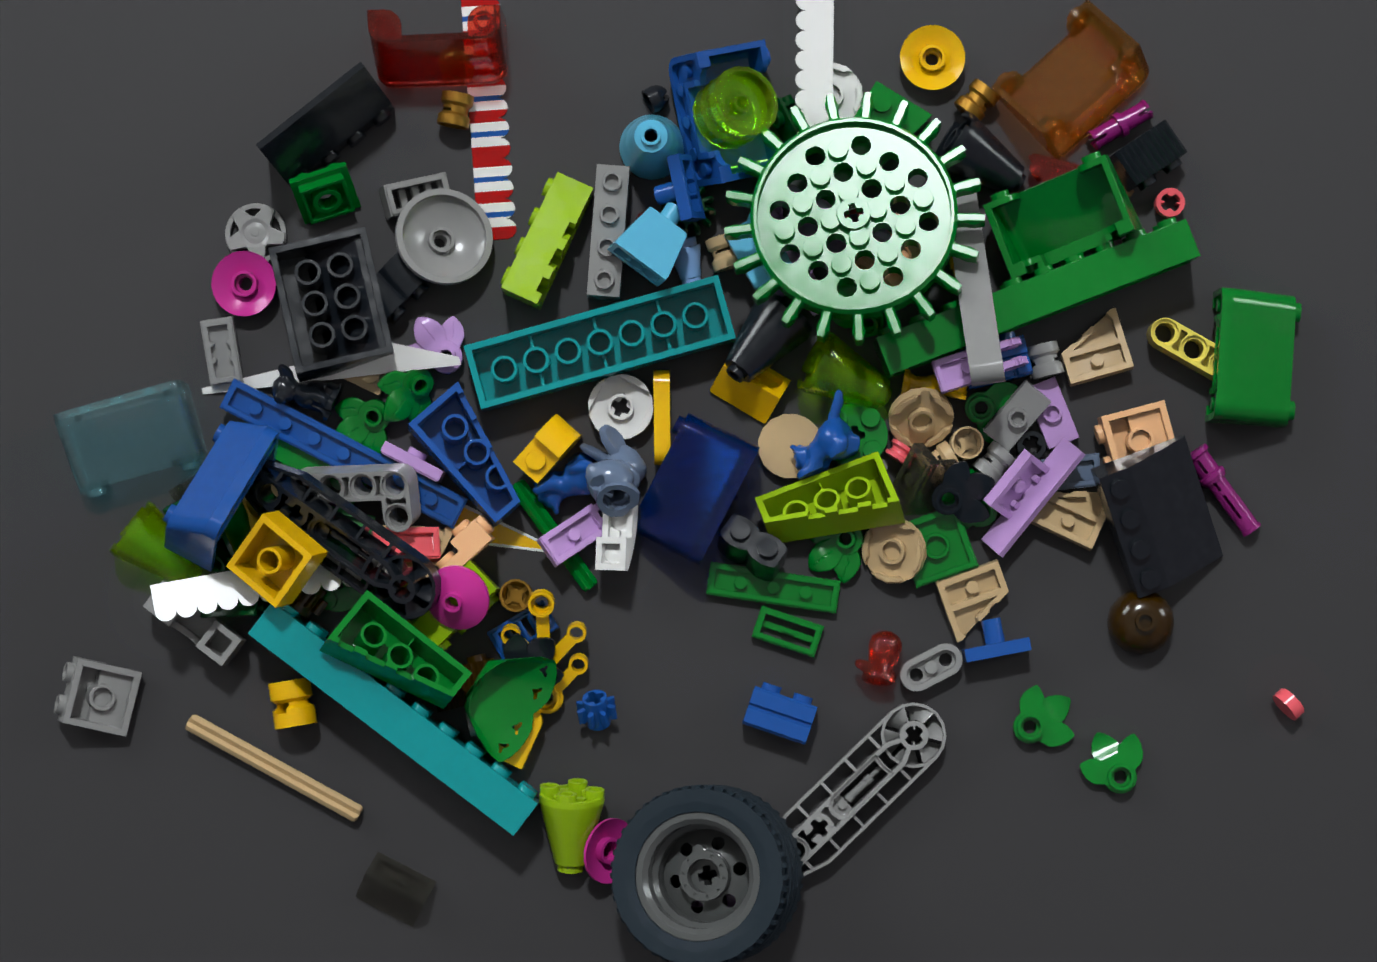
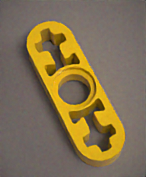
(662, 424)

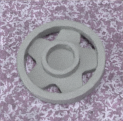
(255, 231)

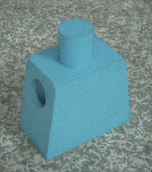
(651, 243)

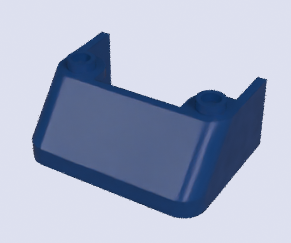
(218, 490)

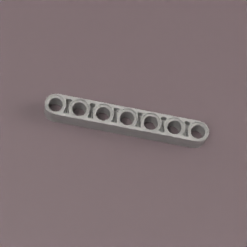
(977, 304)

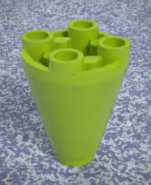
(569, 817)

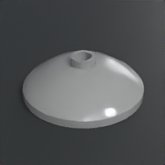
(455, 221)

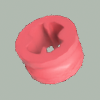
(1169, 192)
(898, 451)

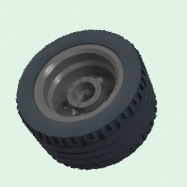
(652, 854)

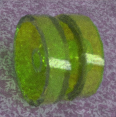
(735, 107)

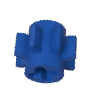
(596, 710)

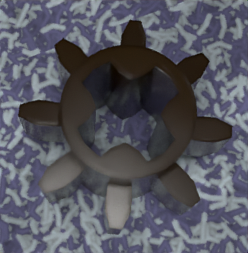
(308, 603)

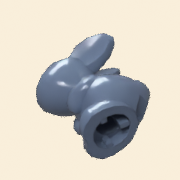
(616, 474)

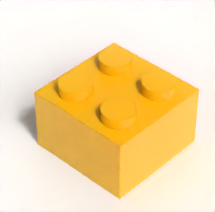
(277, 559)

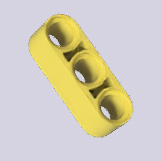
(1175, 346)

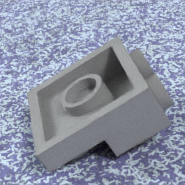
(97, 696)

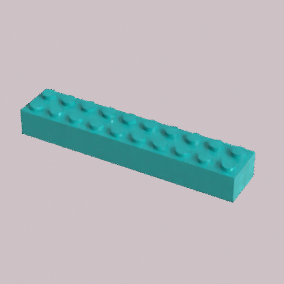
(398, 719)

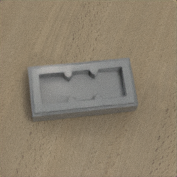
(221, 350)
(1016, 415)

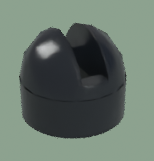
(655, 98)

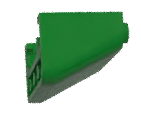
(1061, 216)
(1253, 358)

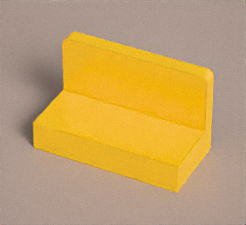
(754, 397)

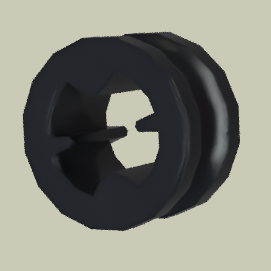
(1041, 442)

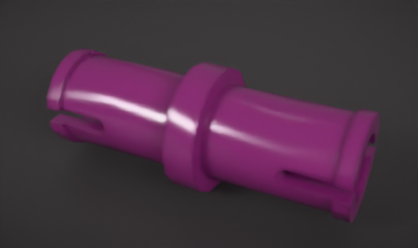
(1120, 124)

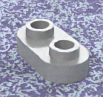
(930, 667)

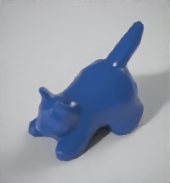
(831, 442)
(563, 484)

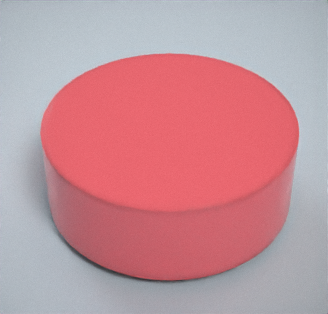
(1288, 704)

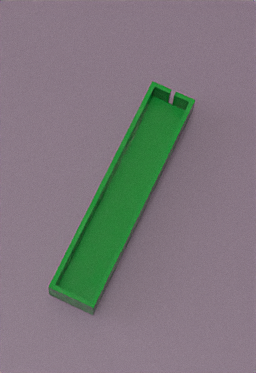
(1044, 294)

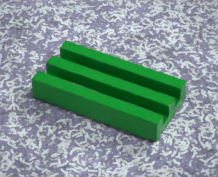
(813, 640)

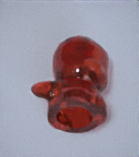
(883, 654)

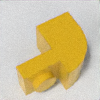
(547, 448)

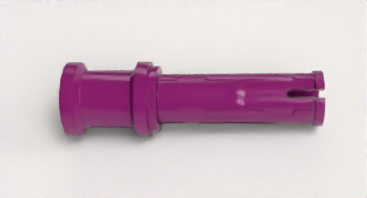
(1213, 477)

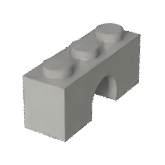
(209, 634)

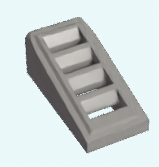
(399, 187)

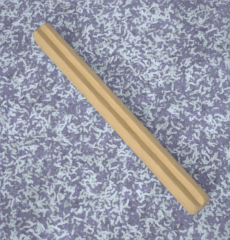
(274, 767)

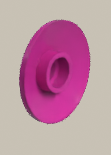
(228, 279)
(470, 594)
(600, 847)

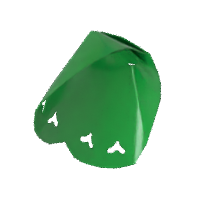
(506, 700)

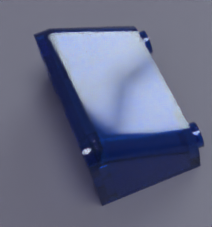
(694, 487)

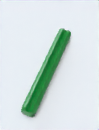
(545, 523)

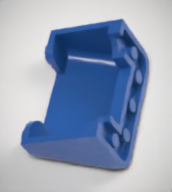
(687, 78)

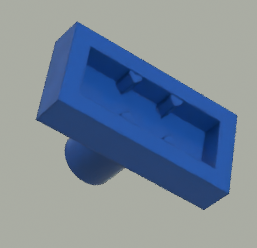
(682, 189)
(995, 643)

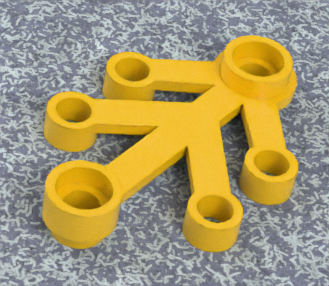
(561, 648)

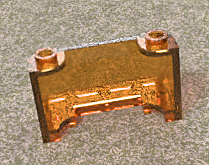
(1075, 81)

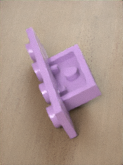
(1025, 491)

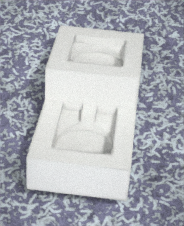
(617, 542)

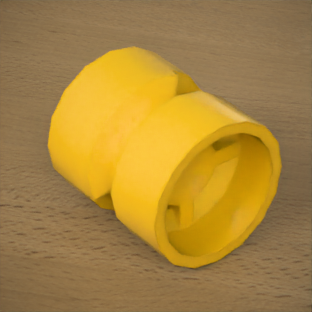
(292, 703)

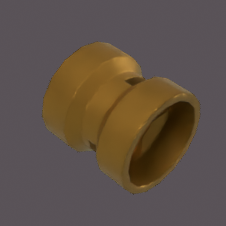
(977, 100)
(455, 109)
(512, 593)

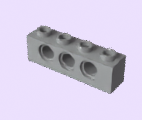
(607, 225)

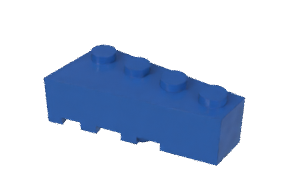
(460, 447)

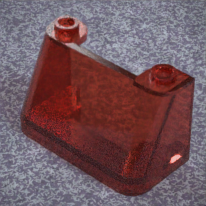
(440, 58)

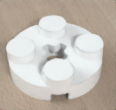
(616, 388)

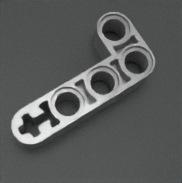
(383, 488)

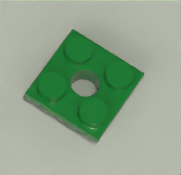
(332, 180)

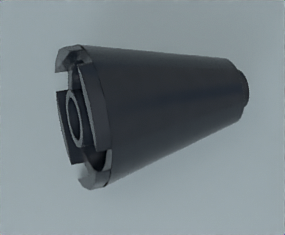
(985, 156)
(764, 340)

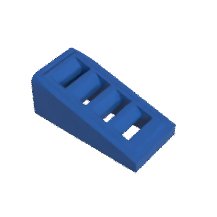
(496, 640)

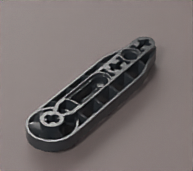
(408, 588)

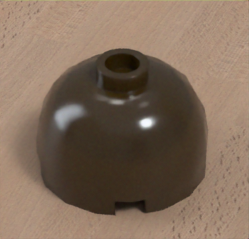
(1140, 623)

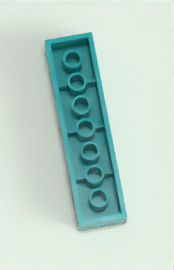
(600, 343)

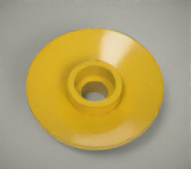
(935, 41)

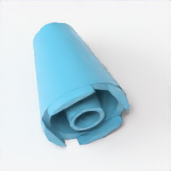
(648, 158)

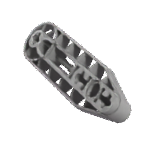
(835, 808)

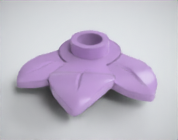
(440, 338)

